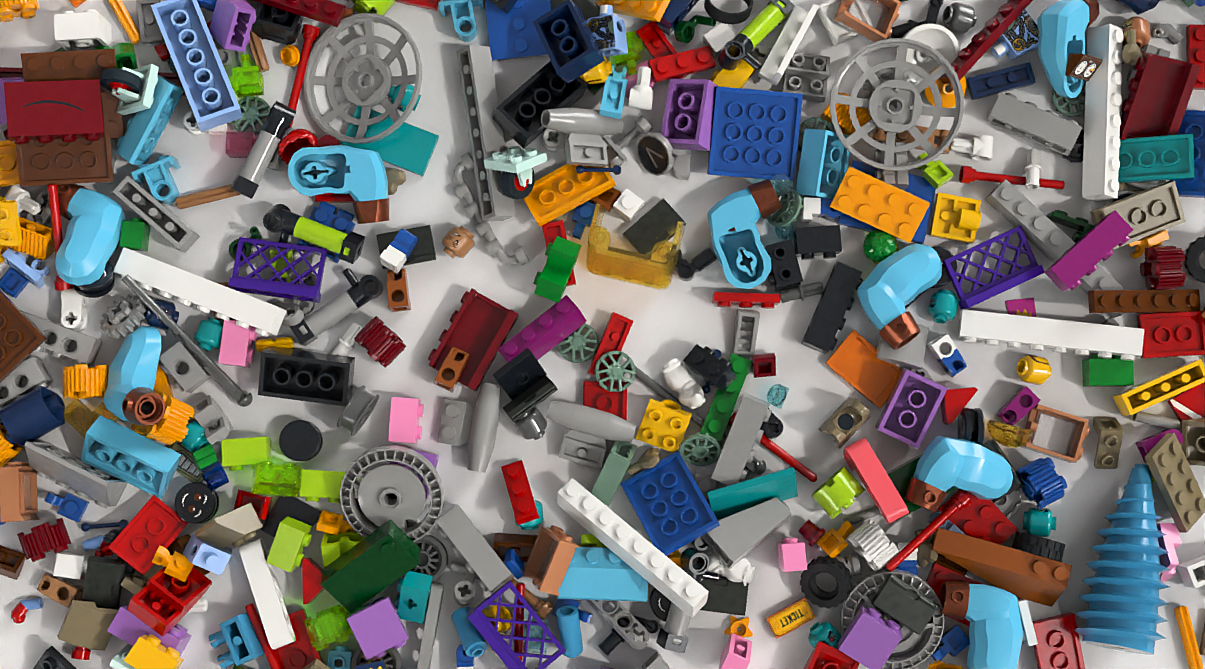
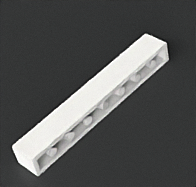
(1103, 115)
(200, 291)
(1051, 333)
(632, 548)

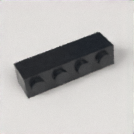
(832, 307)

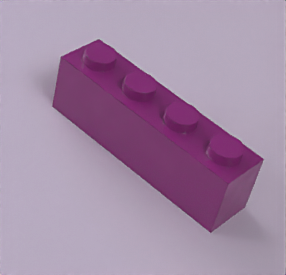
(1088, 251)
(545, 330)

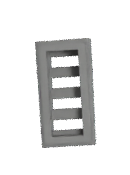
(737, 332)

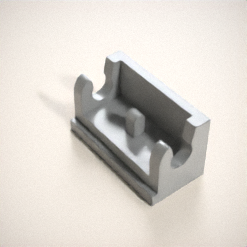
(655, 662)

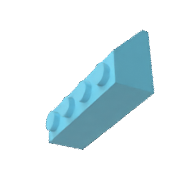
(148, 125)
(130, 456)
(601, 576)

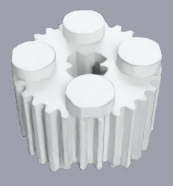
(872, 545)

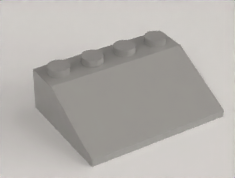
(72, 472)

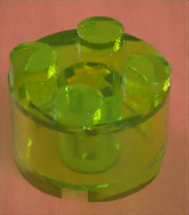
(328, 627)

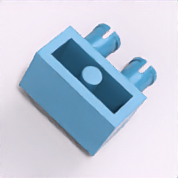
(240, 639)

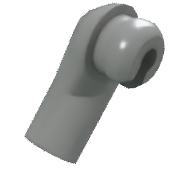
(1166, 31)

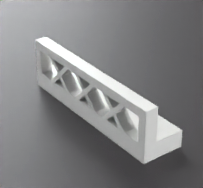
(787, 44)

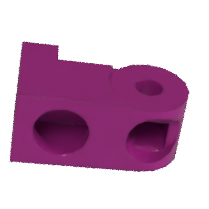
(1018, 406)
(1145, 445)

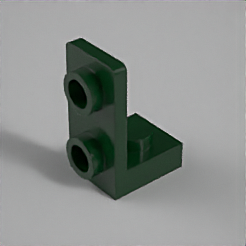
(1078, 223)

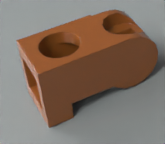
(398, 291)
(451, 369)

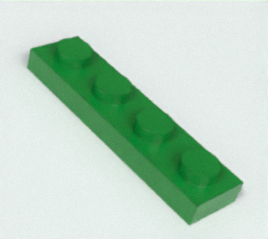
(724, 403)

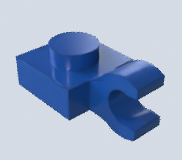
(583, 216)
(70, 506)
(583, 615)
(952, 642)

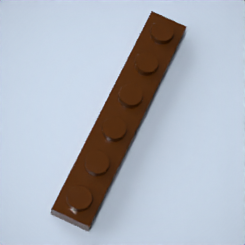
(1143, 301)

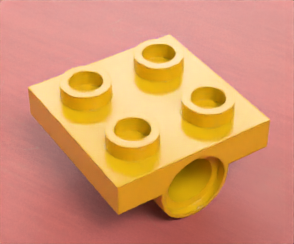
(955, 218)
(9, 223)
(663, 425)

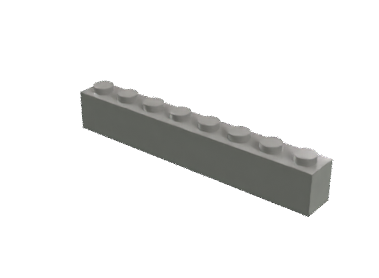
(484, 133)
(1044, 234)

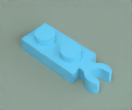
(614, 94)

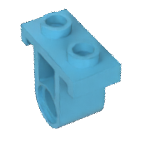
(462, 15)
(158, 177)

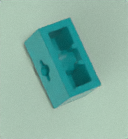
(413, 596)

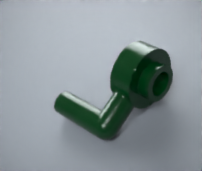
(685, 30)
(248, 250)

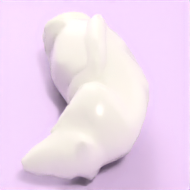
(683, 382)
(740, 572)

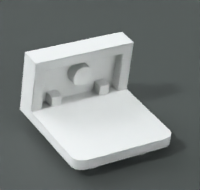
(1033, 611)

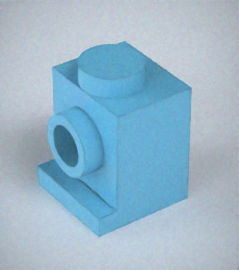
(340, 652)

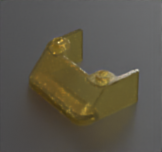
(628, 266)

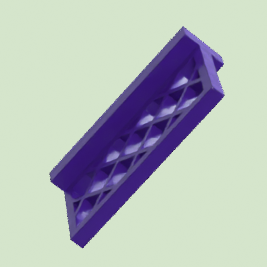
(1001, 284)
(276, 288)
(497, 640)

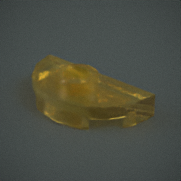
(1007, 434)

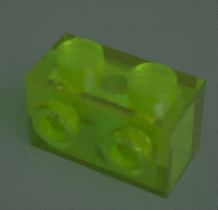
(276, 479)

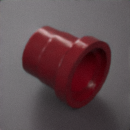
(811, 532)

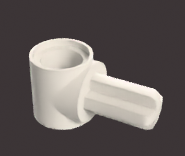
(641, 94)
(979, 147)
(23, 200)

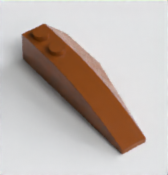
(1005, 567)

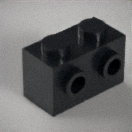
(817, 242)
(784, 265)
(708, 367)

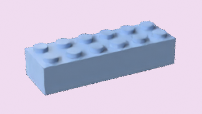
(197, 63)

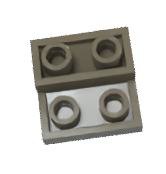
(87, 625)

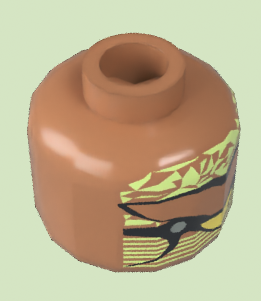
(1142, 30)

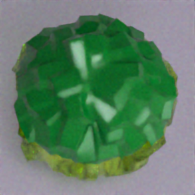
(879, 245)

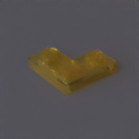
(82, 418)

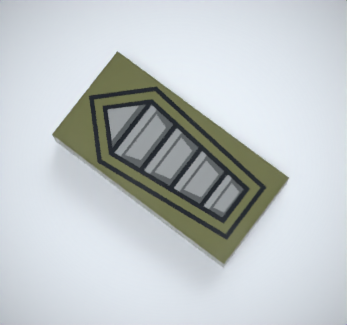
(186, 465)

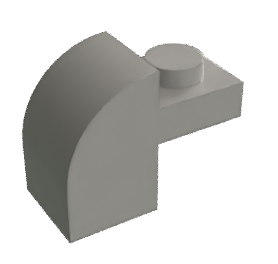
(212, 419)

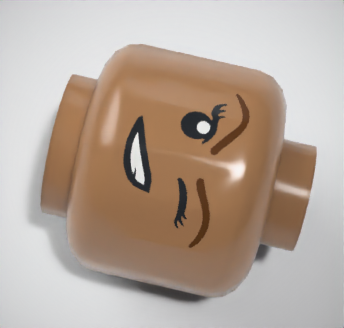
(458, 242)

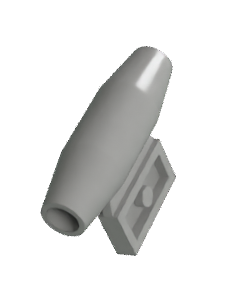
(584, 133)
(473, 425)
(588, 430)

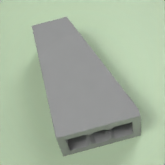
(746, 530)

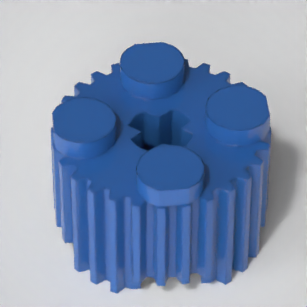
(1042, 482)

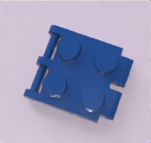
(326, 215)

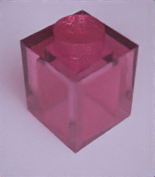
(239, 144)

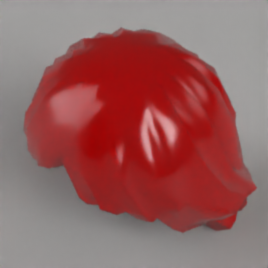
(295, 141)

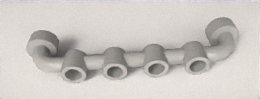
(483, 227)

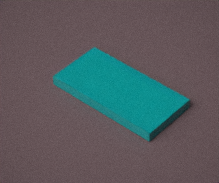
(405, 147)
(1156, 158)
(752, 492)

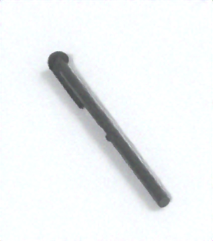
(211, 367)
(755, 467)

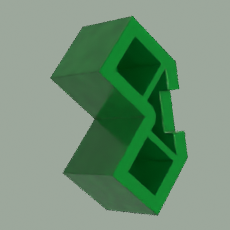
(558, 268)

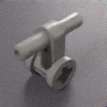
(466, 584)

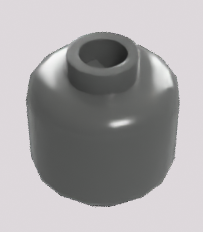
(959, 17)
(531, 425)

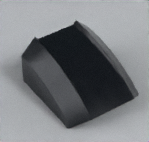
(277, 24)

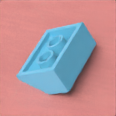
(821, 164)

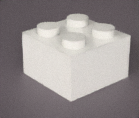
(82, 30)

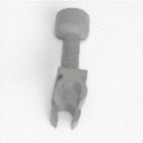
(642, 126)

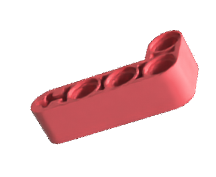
(875, 479)

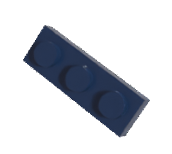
(1000, 81)

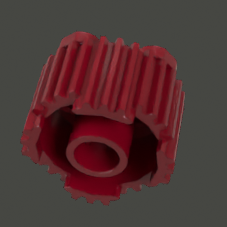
(1163, 268)
(380, 341)
(44, 539)

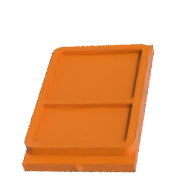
(858, 366)

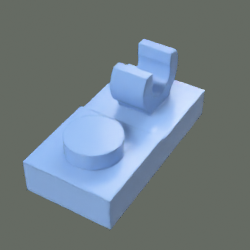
(18, 263)

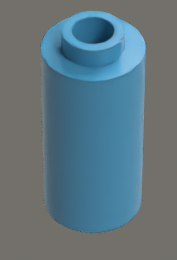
(569, 630)
(470, 637)

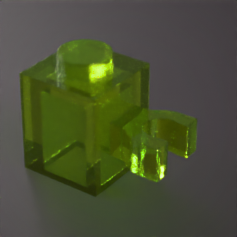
(634, 48)
(247, 79)

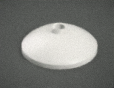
(937, 38)

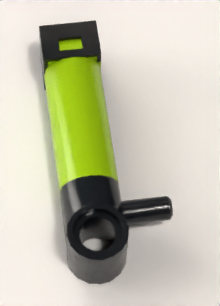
(753, 34)
(289, 223)

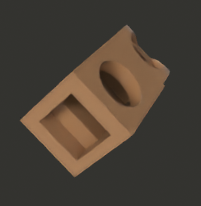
(59, 589)

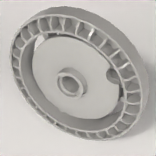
(391, 479)
(909, 638)

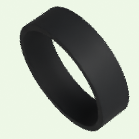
(725, 17)

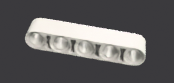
(267, 594)

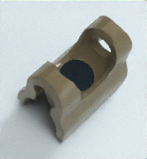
(845, 421)

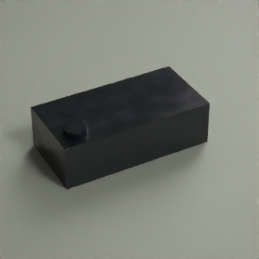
(523, 109)
(306, 376)

